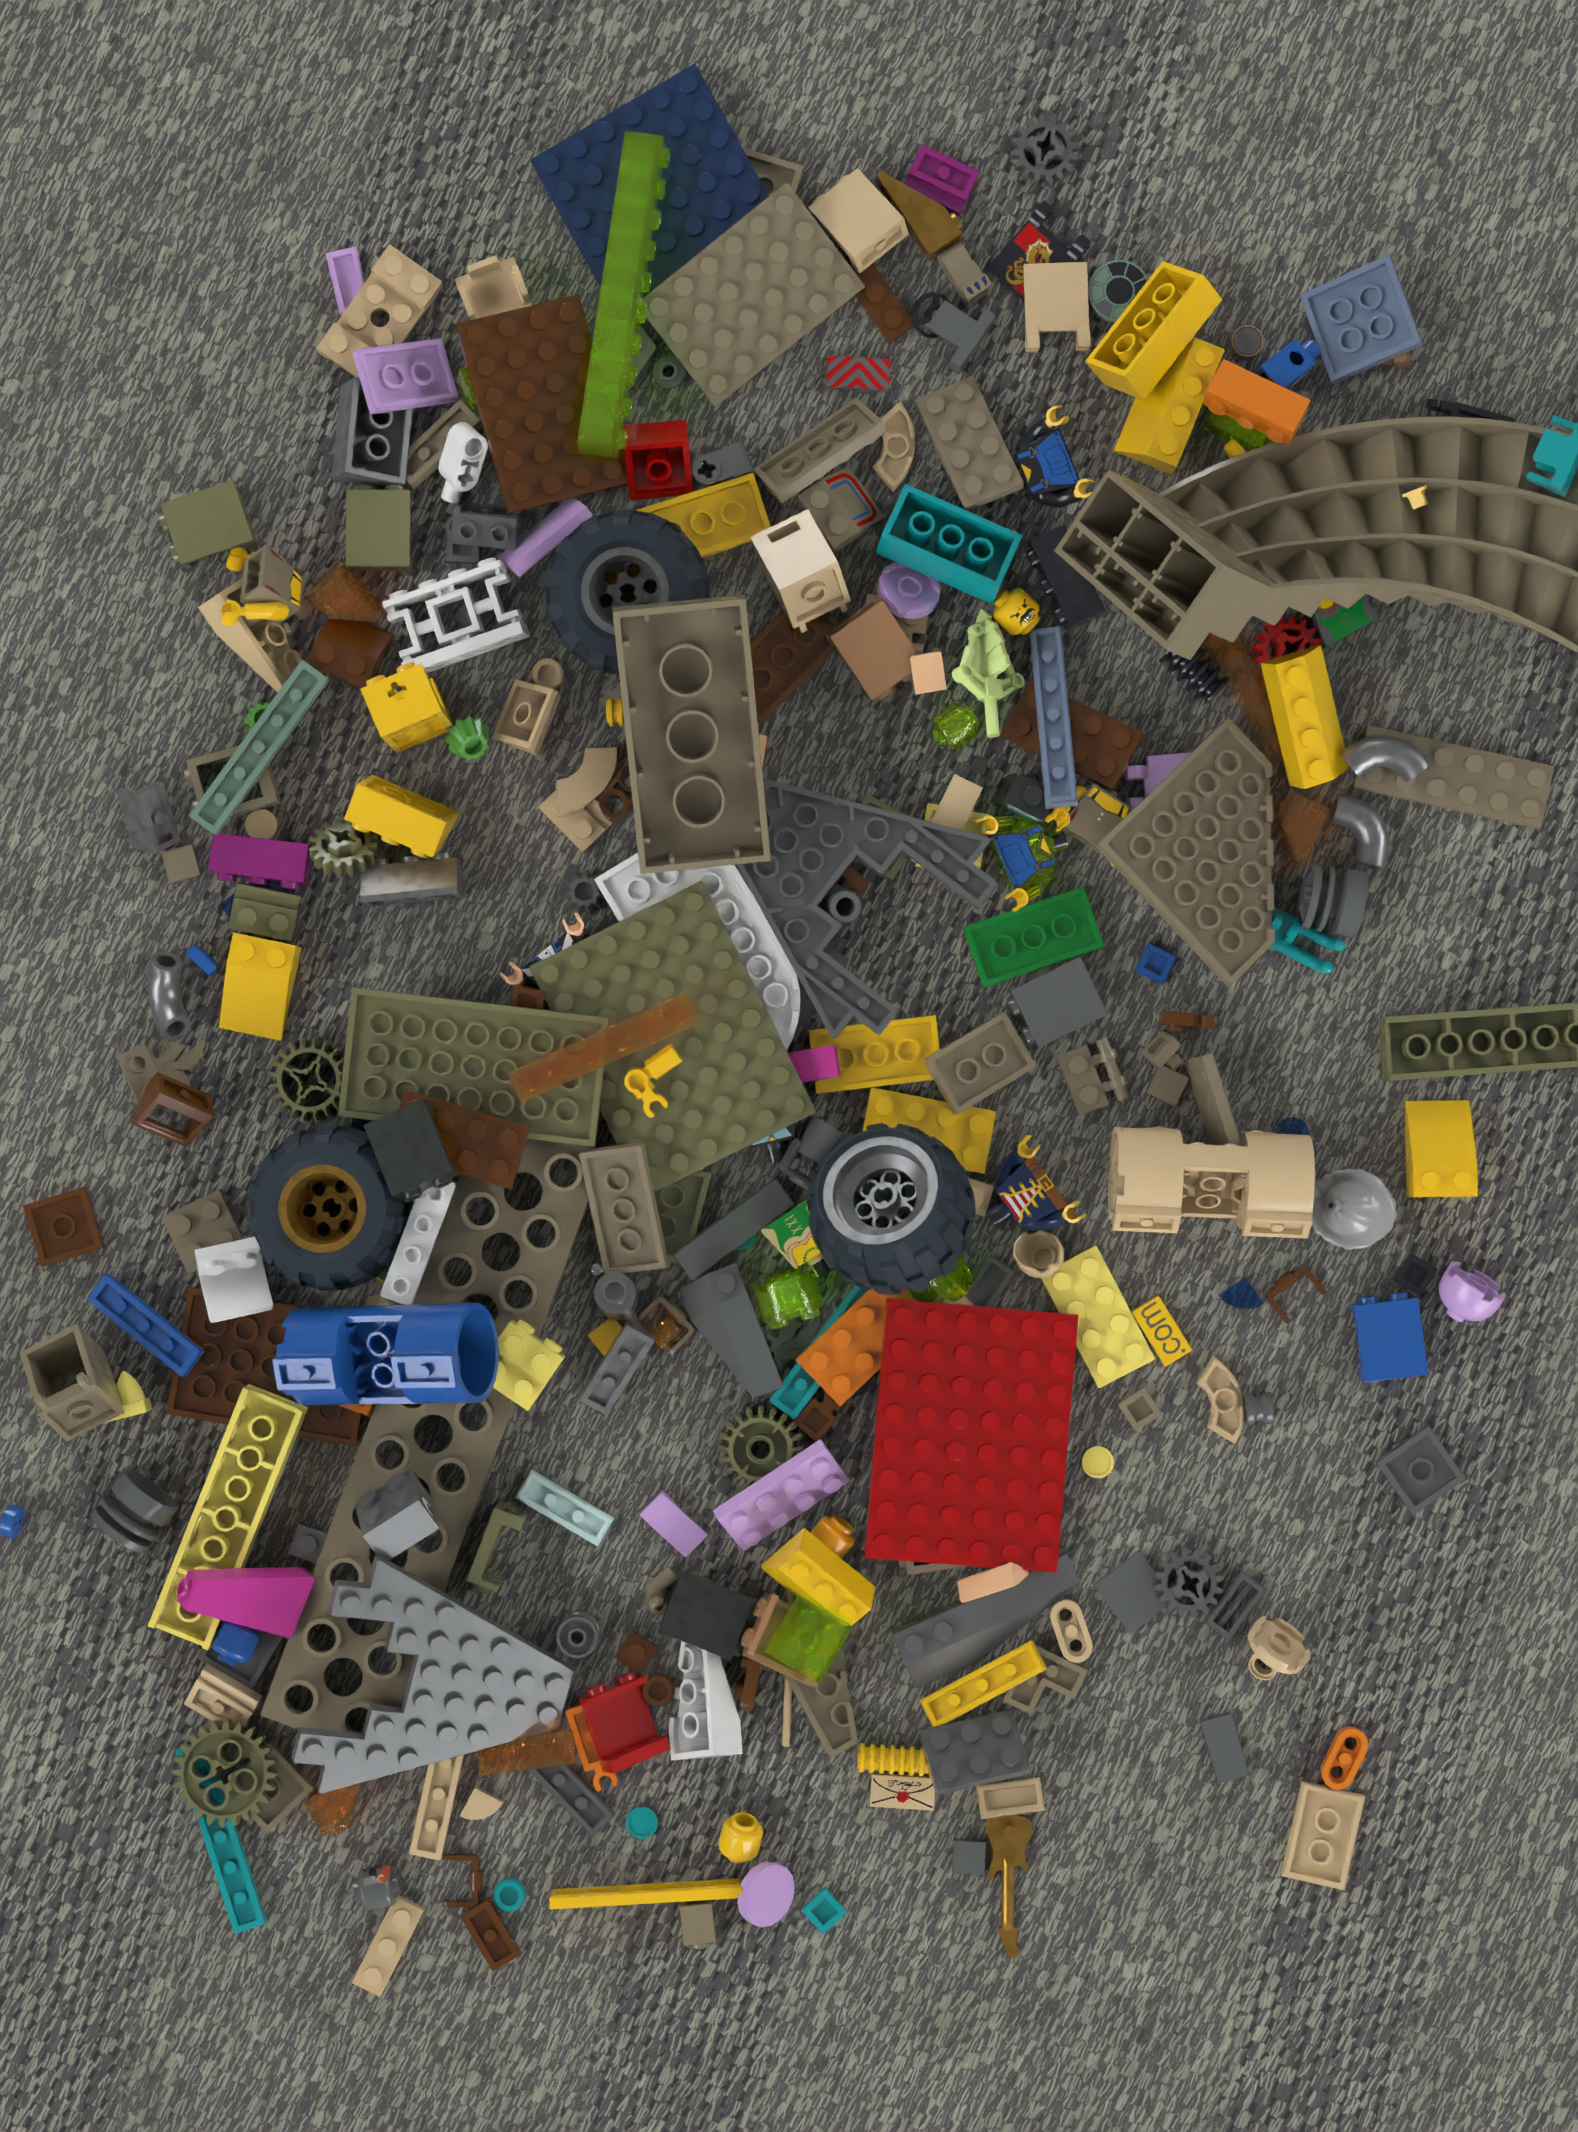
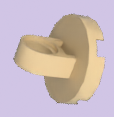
(1277, 1646)

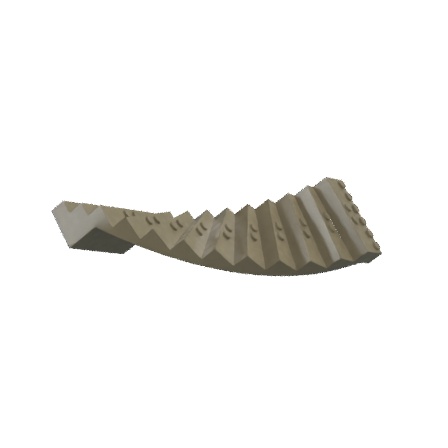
(1334, 525)

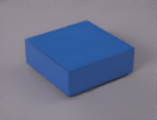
(204, 960)
(1155, 963)

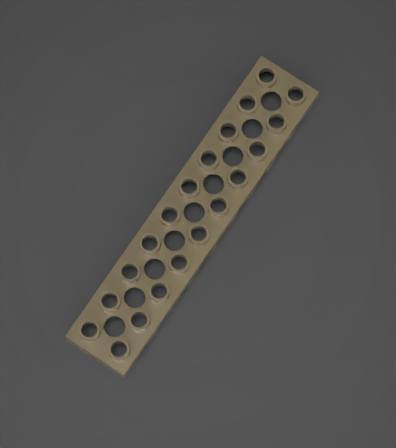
(470, 1448)

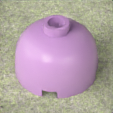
(1469, 1294)

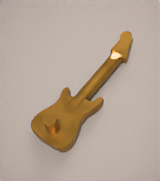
(1009, 1840)

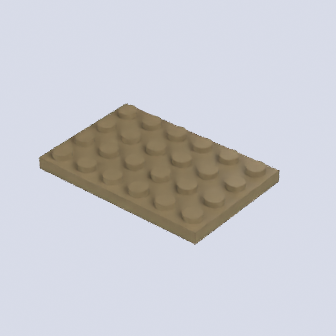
(751, 294)

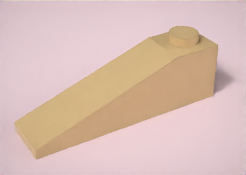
(256, 641)

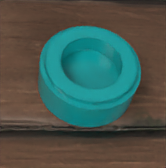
(509, 1894)

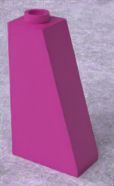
(249, 1596)

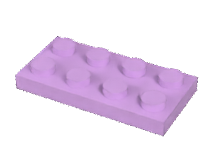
(781, 1495)

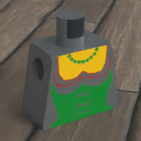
(1337, 622)

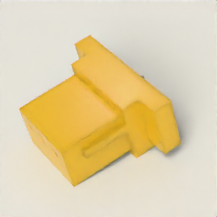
(1416, 497)

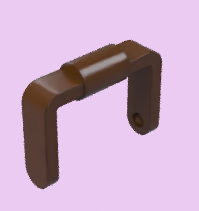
(1285, 1282)
(476, 1880)

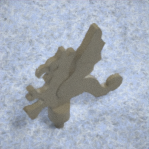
(168, 1065)

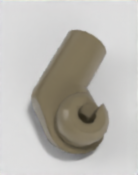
(657, 1590)

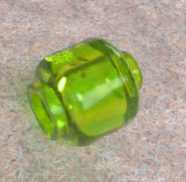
(956, 726)

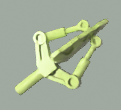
(980, 665)

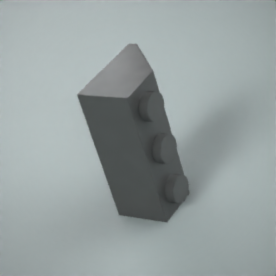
(369, 446)

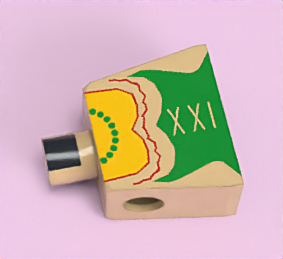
(794, 1239)

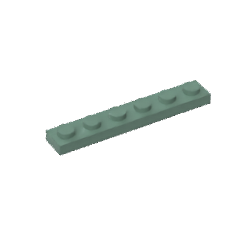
(259, 747)

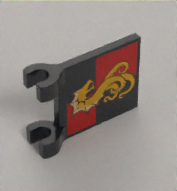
(1032, 246)

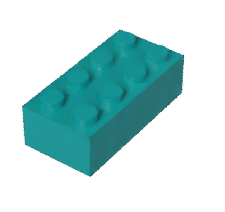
(948, 543)

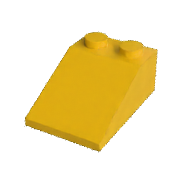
(258, 986)
(1440, 1149)

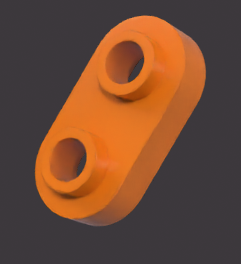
(1347, 1758)

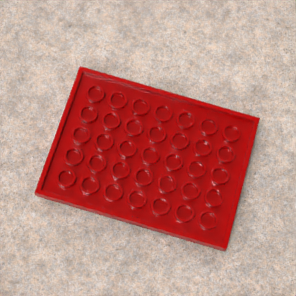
(971, 1435)

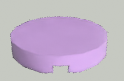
(908, 591)
(766, 1894)

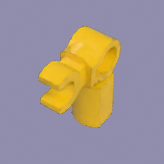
(639, 1082)

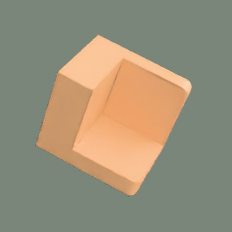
(927, 672)

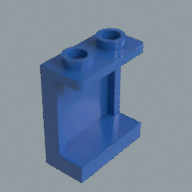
(1389, 1337)

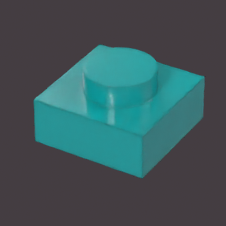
(824, 1910)

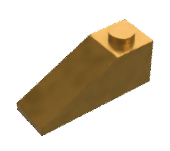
(925, 219)

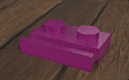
(942, 179)

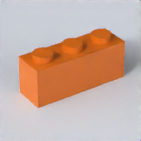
(1256, 402)

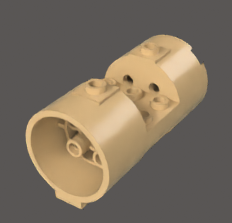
(1260, 1183)

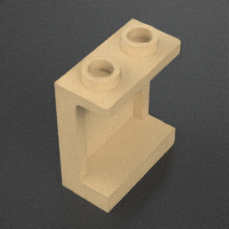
(859, 219)

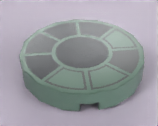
(1114, 288)

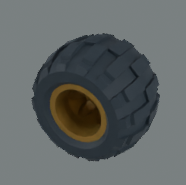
(293, 1239)

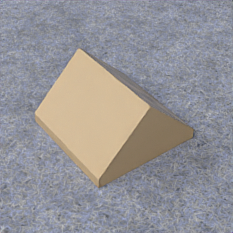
(527, 716)

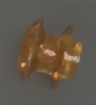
(665, 1332)

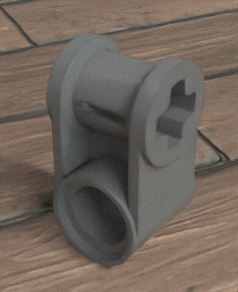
(726, 464)

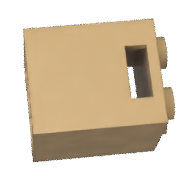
(801, 569)

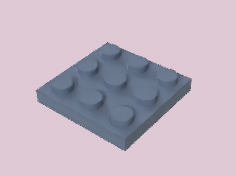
(1361, 319)

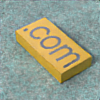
(1161, 1330)

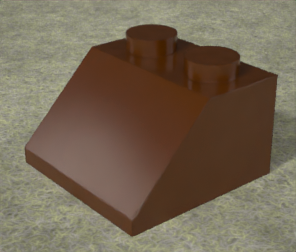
(349, 651)

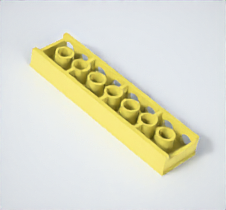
(231, 1503)

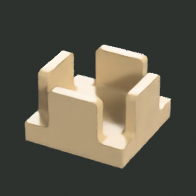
(492, 288)

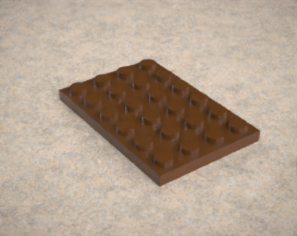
(530, 394)
(242, 1354)

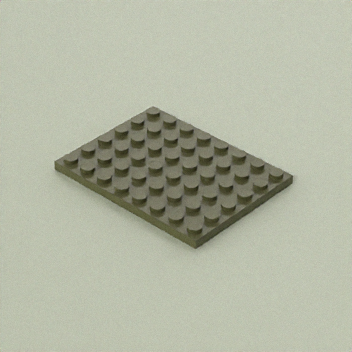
(734, 1066)

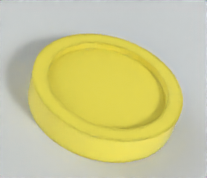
(1097, 1462)

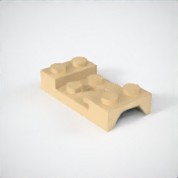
(394, 287)

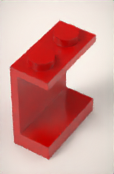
(621, 1723)

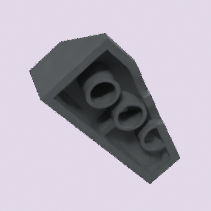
(727, 1320)

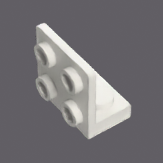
(233, 1279)

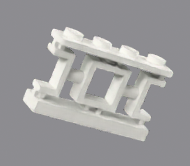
(463, 643)
(417, 1244)

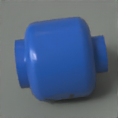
(234, 1643)

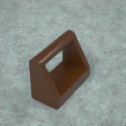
(178, 1097)

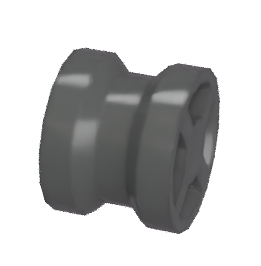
(1258, 1408)

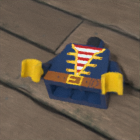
(1029, 1194)

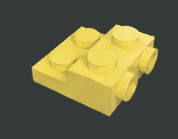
(525, 1363)

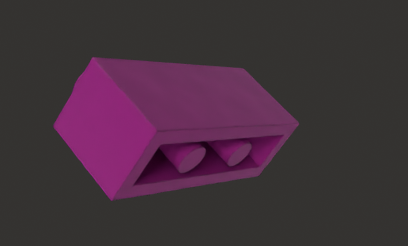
(260, 861)

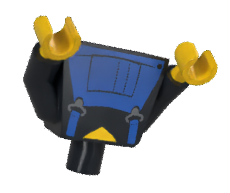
(1047, 464)

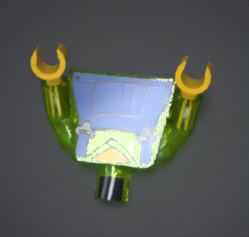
(1023, 855)

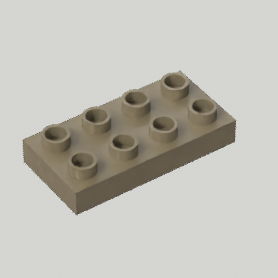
(692, 733)

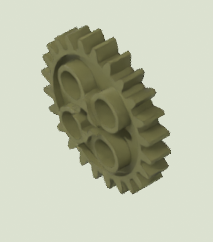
(237, 1797)

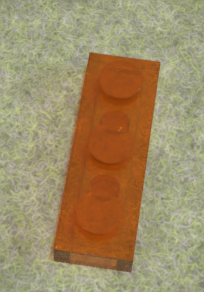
(528, 1753)

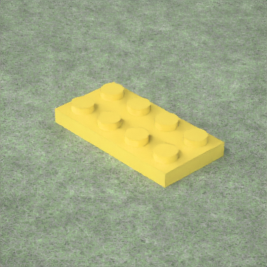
(1106, 1328)

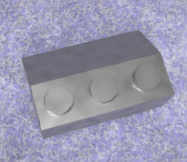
(412, 880)

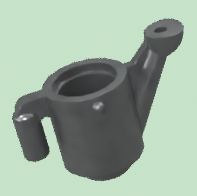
(615, 1295)

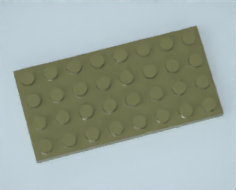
(464, 1057)

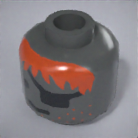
(377, 1887)

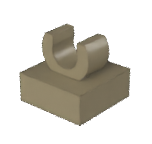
(1162, 1051)

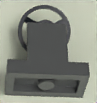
(953, 326)

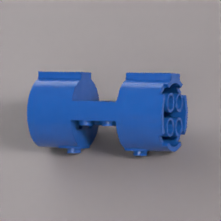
(388, 1354)

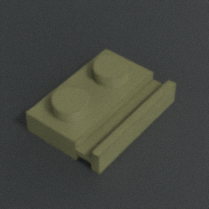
(264, 911)

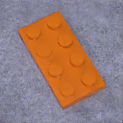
(850, 1347)

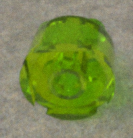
(788, 1296)

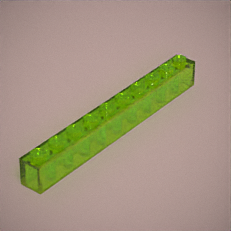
(622, 294)

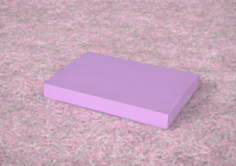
(405, 376)
(545, 536)

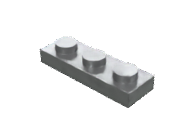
(617, 1367)

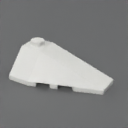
(706, 1713)

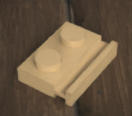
(581, 826)
(222, 1697)

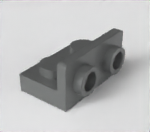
(484, 525)

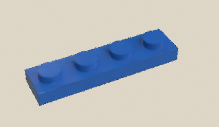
(146, 1325)

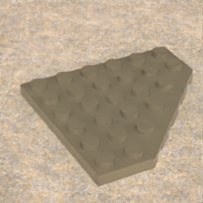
(1206, 851)

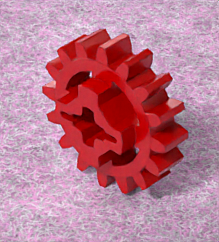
(1279, 640)

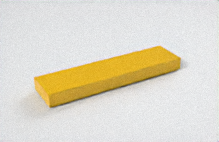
(983, 1684)

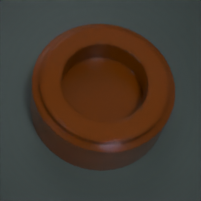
(658, 1690)

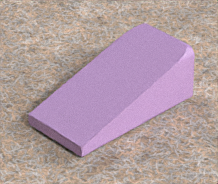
(673, 1523)

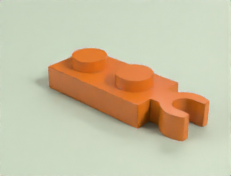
(586, 1747)

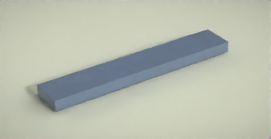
(1053, 718)

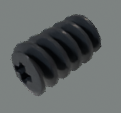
(1197, 673)

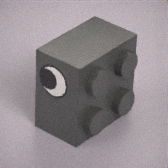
(396, 1515)

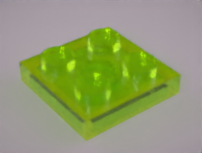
(808, 1639)

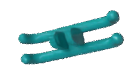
(1286, 930)

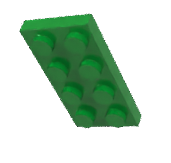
(1033, 937)

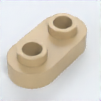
(1070, 1630)

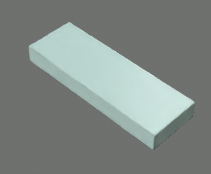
(564, 1507)

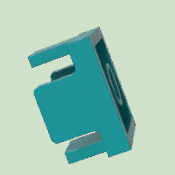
(1556, 456)

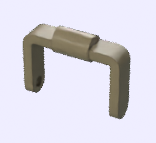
(677, 1314)

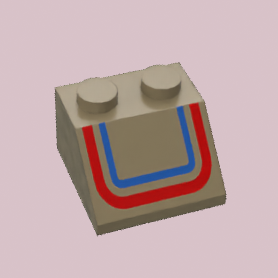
(840, 508)

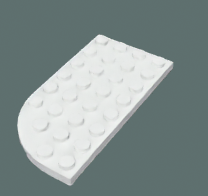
(757, 945)

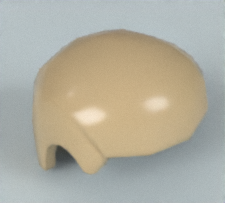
(1038, 1253)

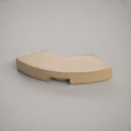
(897, 447)
(588, 782)
(1225, 1400)

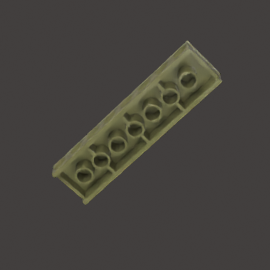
(1479, 1041)

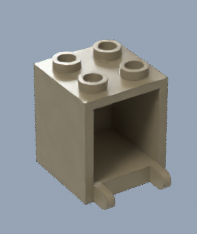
(82, 1403)

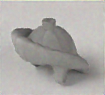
(1352, 1208)

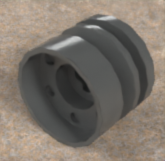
(1331, 899)
(132, 1514)

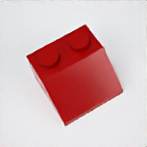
(658, 459)

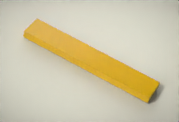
(645, 1893)

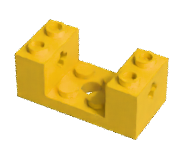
(410, 714)

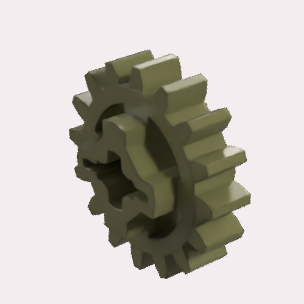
(343, 848)

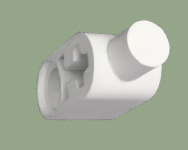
(461, 460)

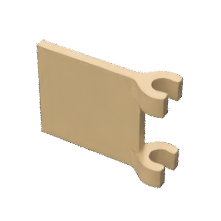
(1056, 302)

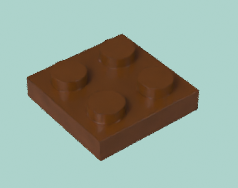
(63, 1226)

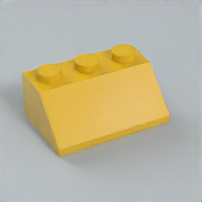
(400, 816)
(821, 1577)

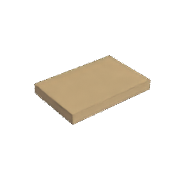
(1322, 1835)

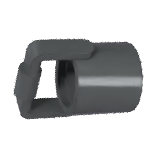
(814, 1143)

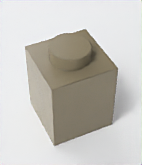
(698, 1923)

